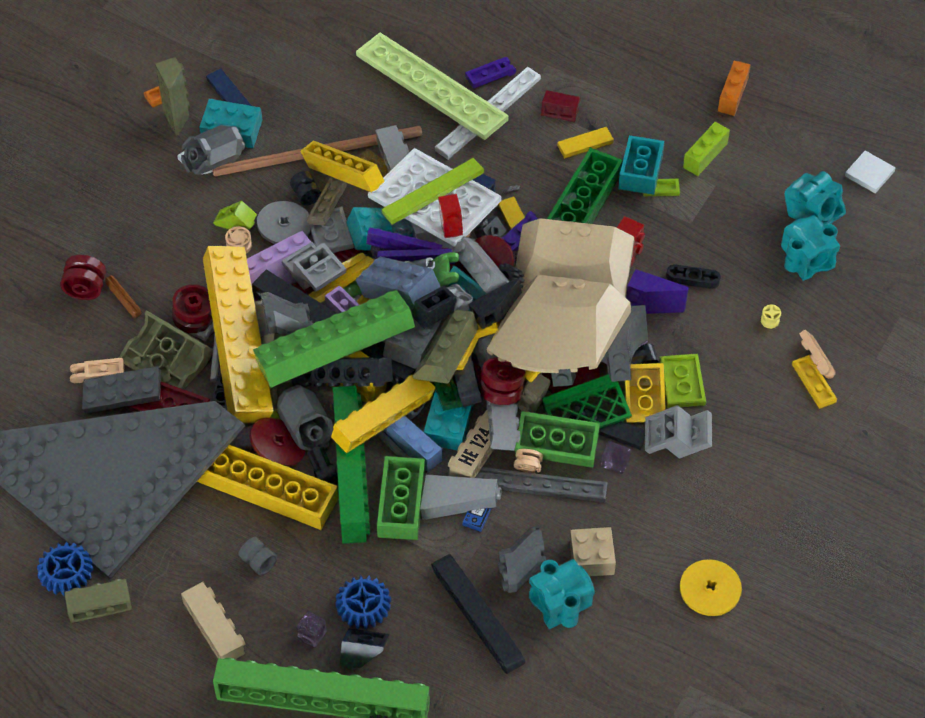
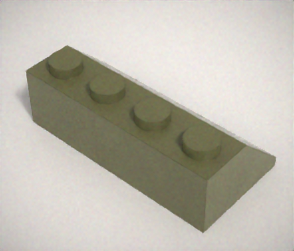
(173, 93)
(447, 347)

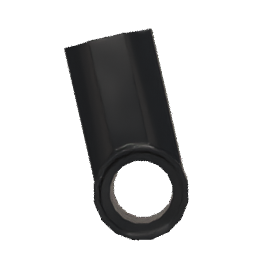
(645, 355)
(322, 467)

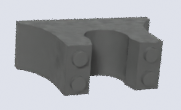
(620, 353)

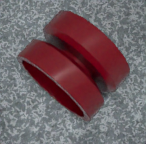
(83, 277)
(191, 309)
(501, 382)

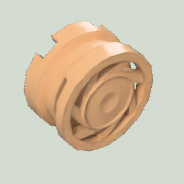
(240, 238)
(528, 460)

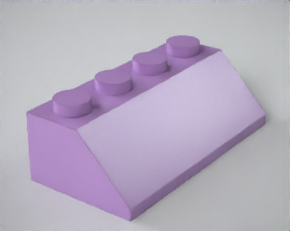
(272, 258)

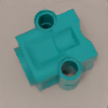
(815, 196)
(809, 246)
(561, 592)

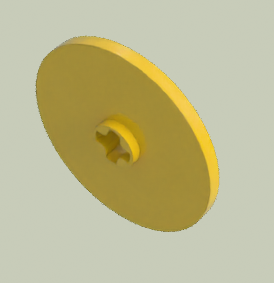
(708, 601)

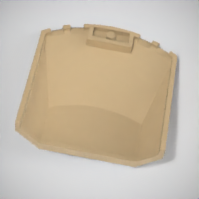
(575, 252)
(560, 325)

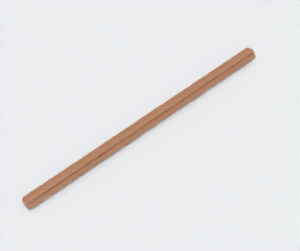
(295, 155)

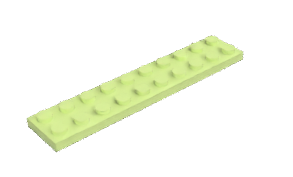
(432, 86)

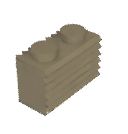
(533, 394)

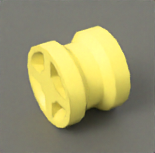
(774, 313)

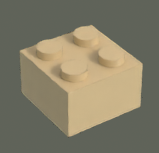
(593, 550)

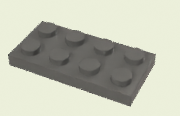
(121, 389)

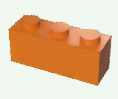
(734, 88)

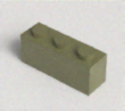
(98, 600)

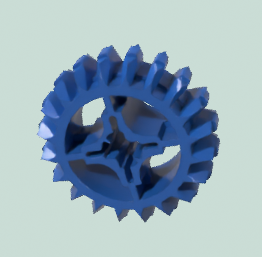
(65, 576)
(378, 601)

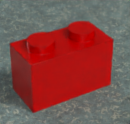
(450, 215)

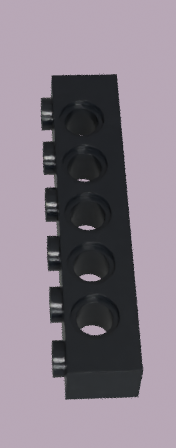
(350, 371)

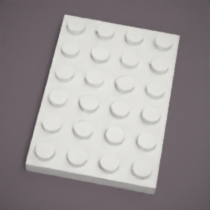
(419, 169)

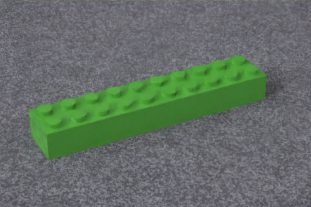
(318, 691)

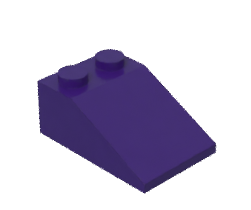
(656, 293)

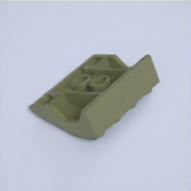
(171, 349)

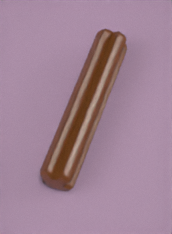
(123, 296)

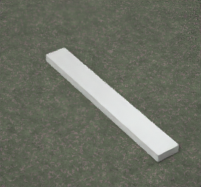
(501, 100)

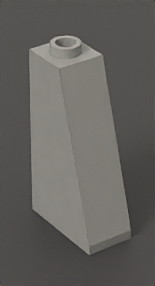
(457, 495)

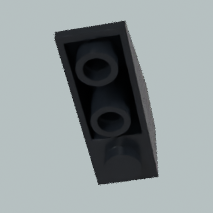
(495, 304)

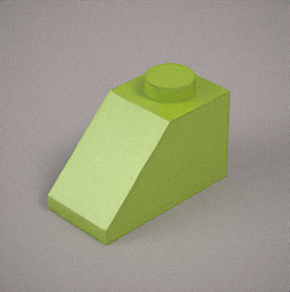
(235, 215)

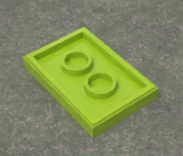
(683, 381)

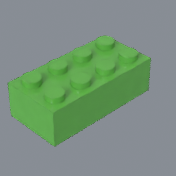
(559, 438)
(401, 498)

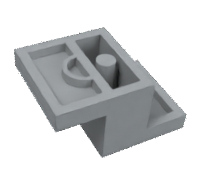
(314, 266)
(678, 431)

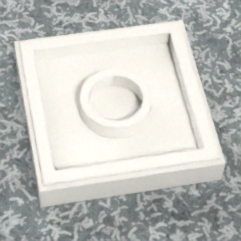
(870, 171)

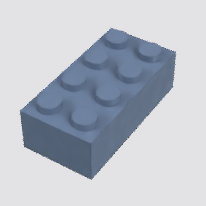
(391, 275)

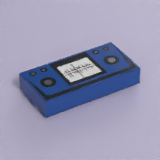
(476, 518)

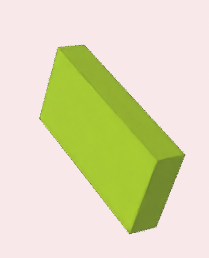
(666, 187)

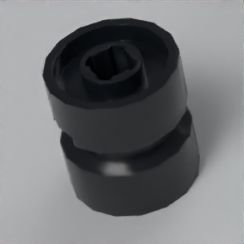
(305, 188)

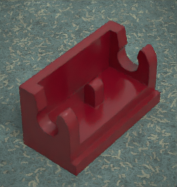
(560, 106)

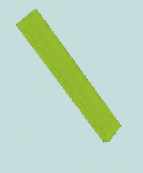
(431, 191)

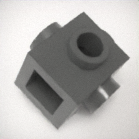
(489, 226)

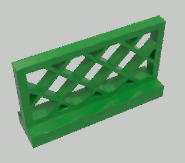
(584, 391)

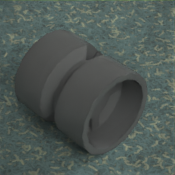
(258, 556)

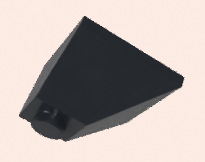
(360, 647)

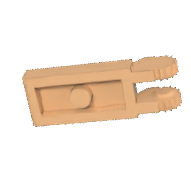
(817, 355)
(96, 369)

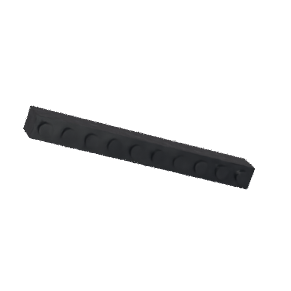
(271, 283)

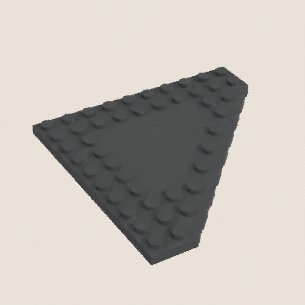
(113, 475)

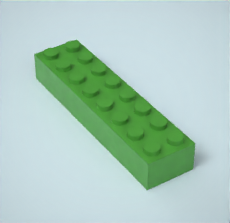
(334, 338)

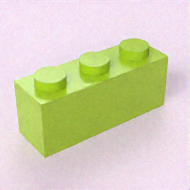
(706, 148)

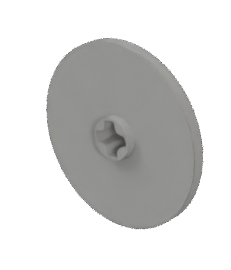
(284, 212)

